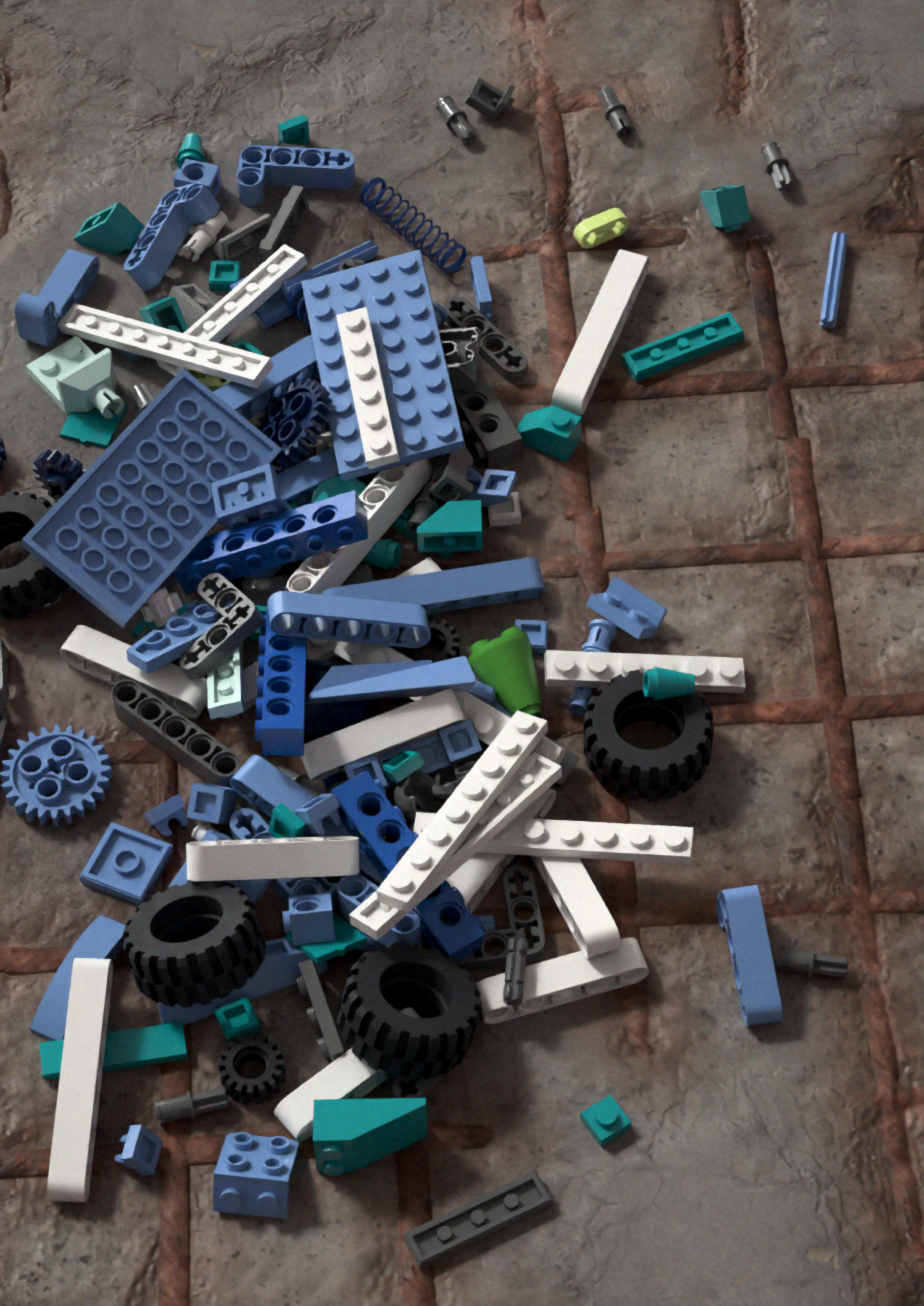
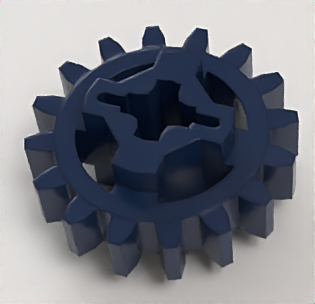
(57, 472)

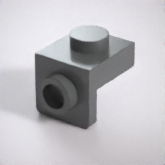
(489, 99)

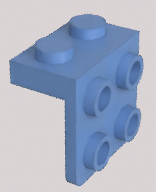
(254, 1175)

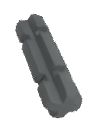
(515, 971)

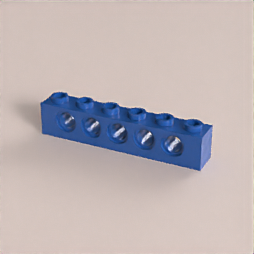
(276, 540)
(282, 692)
(365, 793)

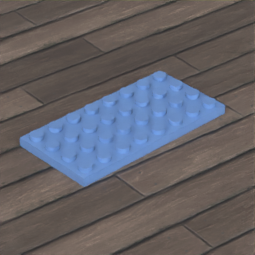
(408, 355)
(147, 498)

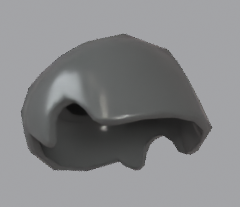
(416, 795)

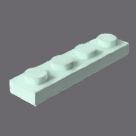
(226, 685)

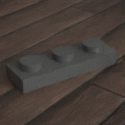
(286, 223)
(319, 1013)

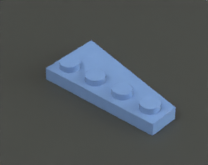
(180, 633)

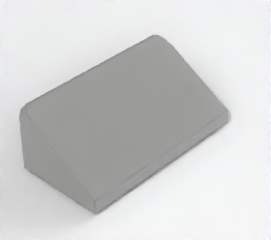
(242, 239)
(192, 302)

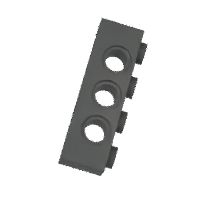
(488, 425)

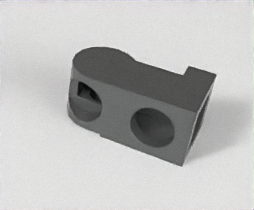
(450, 476)

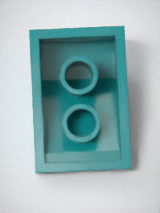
(361, 1131)

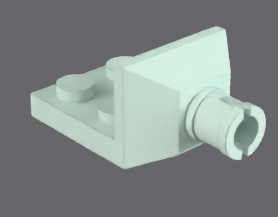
(78, 378)

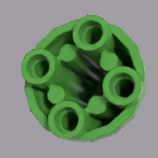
(510, 669)

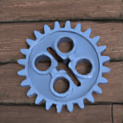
(56, 775)

